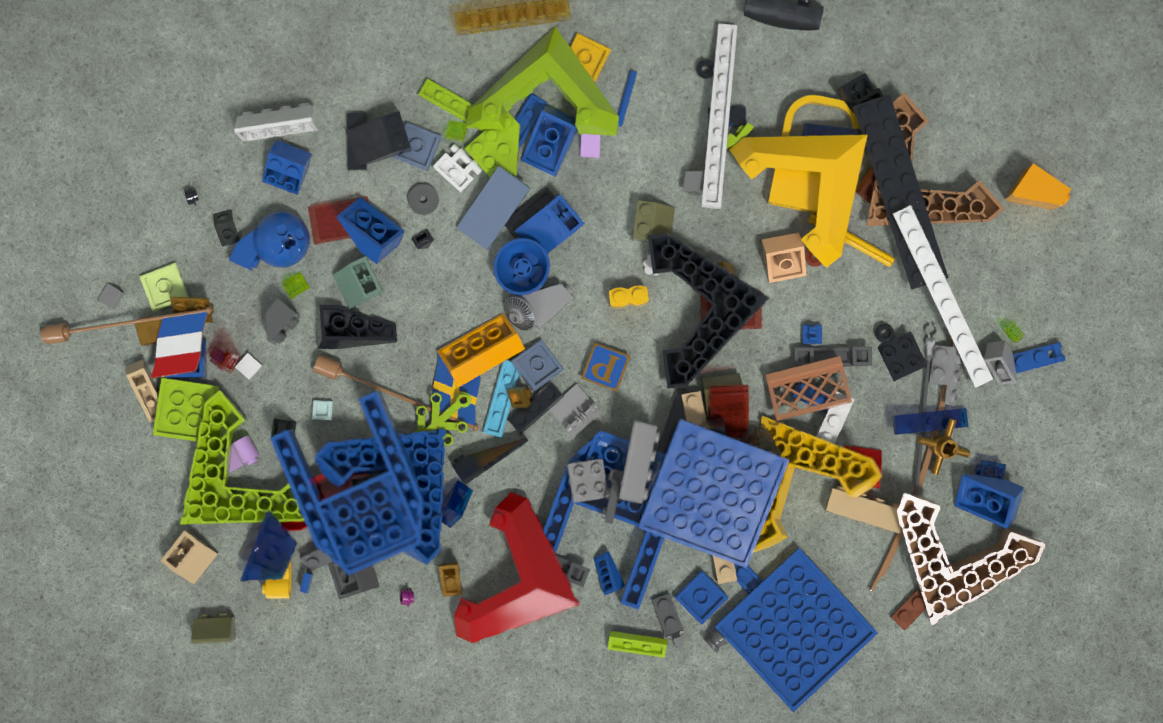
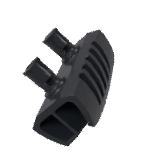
(785, 13)

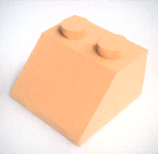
(784, 257)

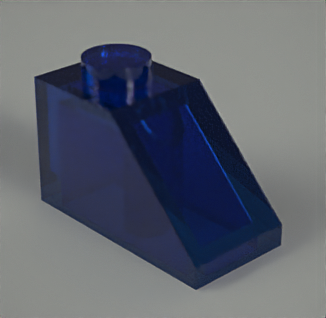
(455, 503)

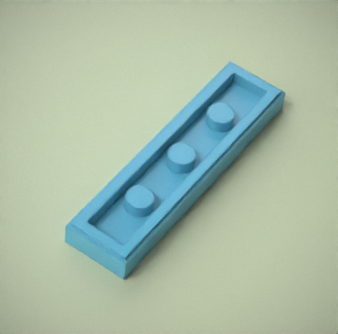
(500, 402)

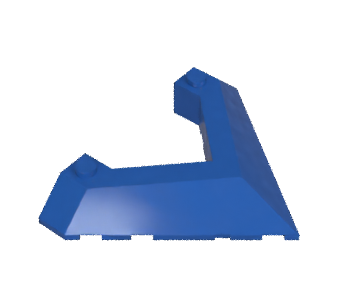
(426, 454)

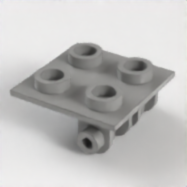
(575, 411)
(587, 480)

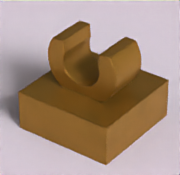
(519, 397)

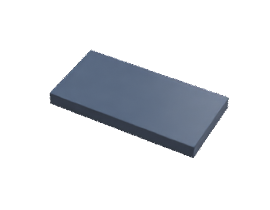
(493, 207)

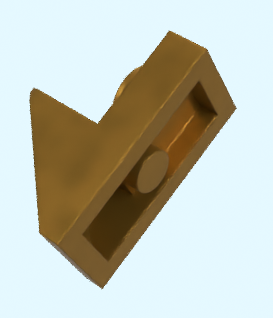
(450, 579)

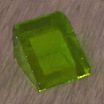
(456, 131)
(295, 285)
(1013, 332)

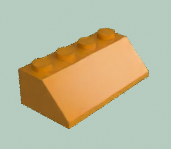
(481, 350)

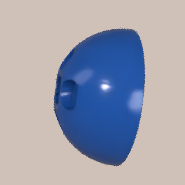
(272, 236)
(518, 257)

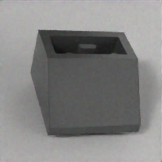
(279, 320)

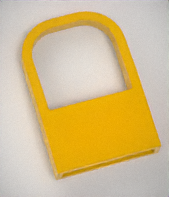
(801, 188)

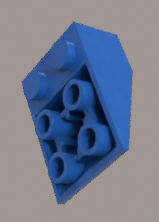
(551, 224)

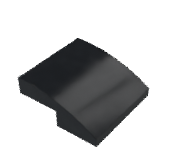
(859, 91)

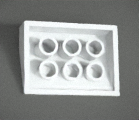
(276, 123)

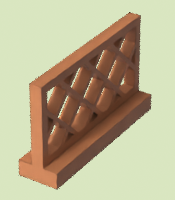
(803, 373)

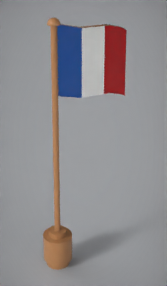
(177, 342)

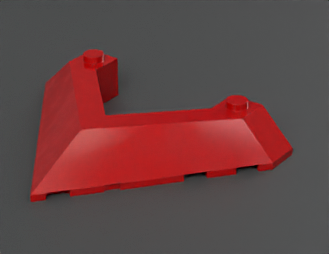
(543, 585)

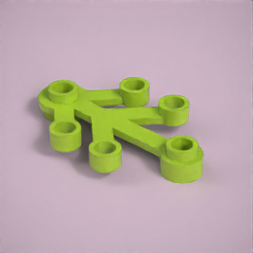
(437, 421)

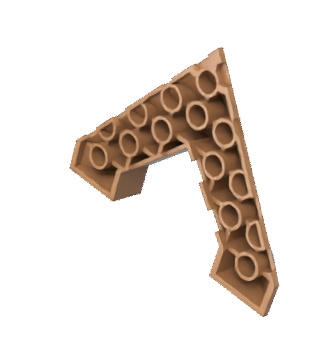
(972, 205)
(949, 586)

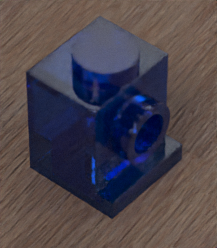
(982, 467)

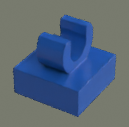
(811, 334)

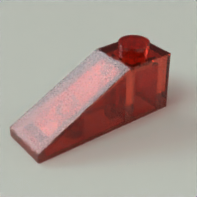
(224, 358)

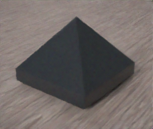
(423, 240)

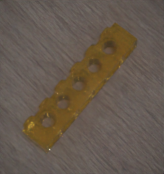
(512, 16)

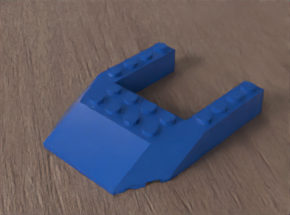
(614, 455)
(366, 520)

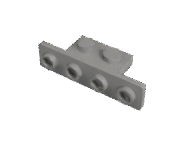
(946, 371)

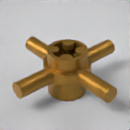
(938, 443)

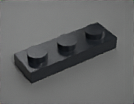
(540, 404)

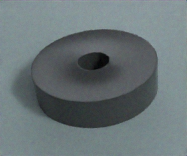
(423, 191)

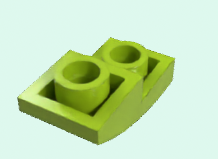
(742, 132)

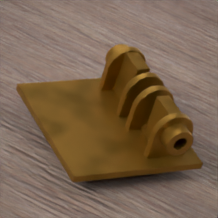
(186, 304)

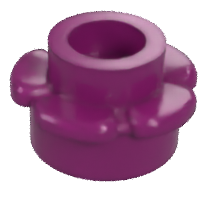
(406, 597)

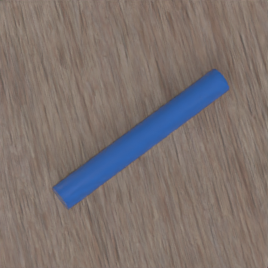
(626, 97)

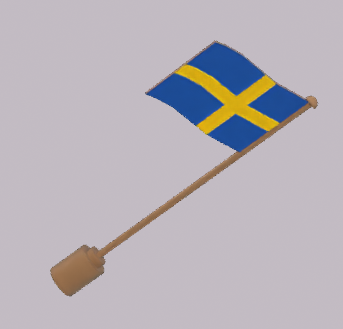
(443, 384)

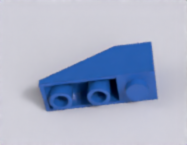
(245, 253)

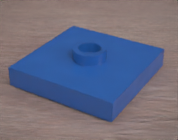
(701, 597)

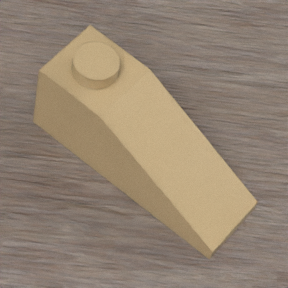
(144, 387)

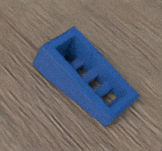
(611, 583)

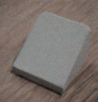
(110, 296)

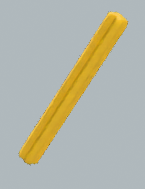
(862, 246)

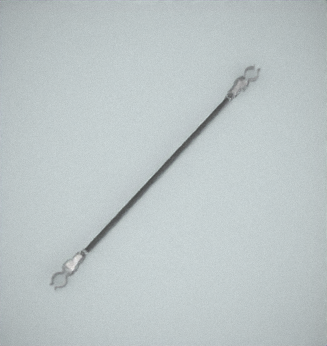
(929, 344)

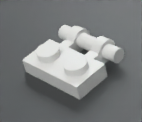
(455, 173)

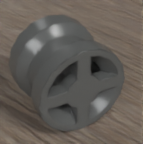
(715, 640)

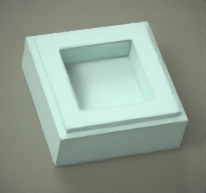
(322, 410)

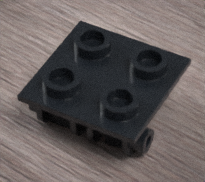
(902, 356)

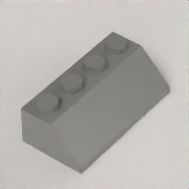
(638, 462)

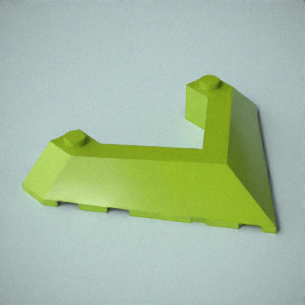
(553, 61)
(208, 494)

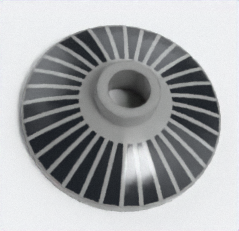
(520, 313)

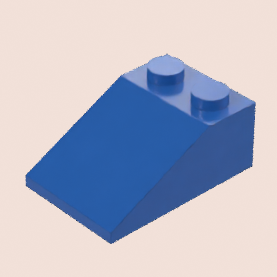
(550, 140)
(370, 230)
(990, 498)

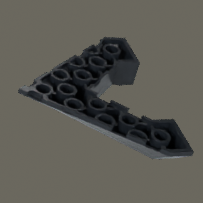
(732, 307)

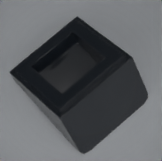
(281, 426)

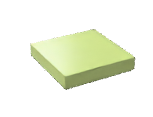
(162, 285)

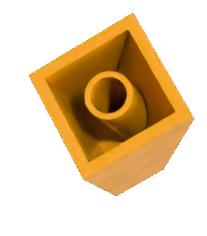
(1039, 189)

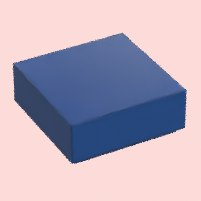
(306, 582)

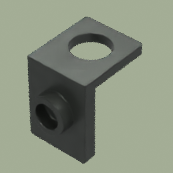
(226, 228)

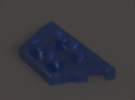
(270, 552)

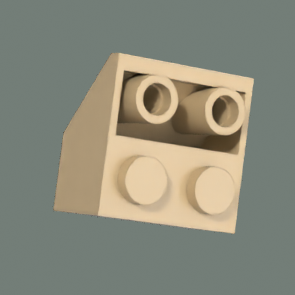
(189, 557)

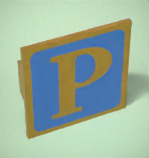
(605, 367)

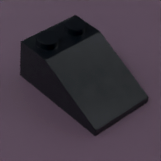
(379, 139)

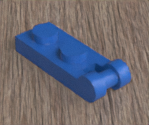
(1038, 357)

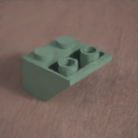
(358, 282)

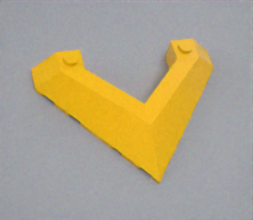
(839, 163)
(817, 456)

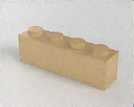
(864, 510)

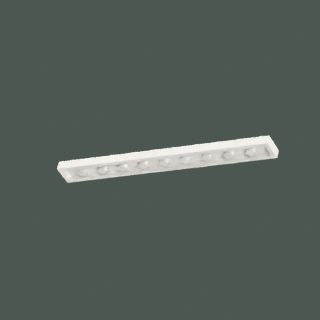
(719, 116)
(942, 296)

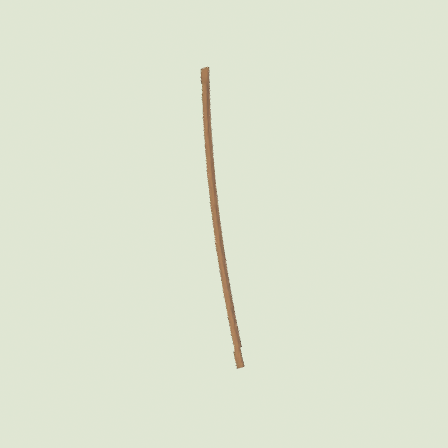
(925, 464)

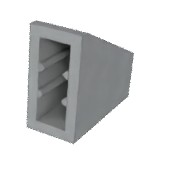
(549, 302)

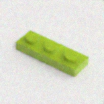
(637, 644)

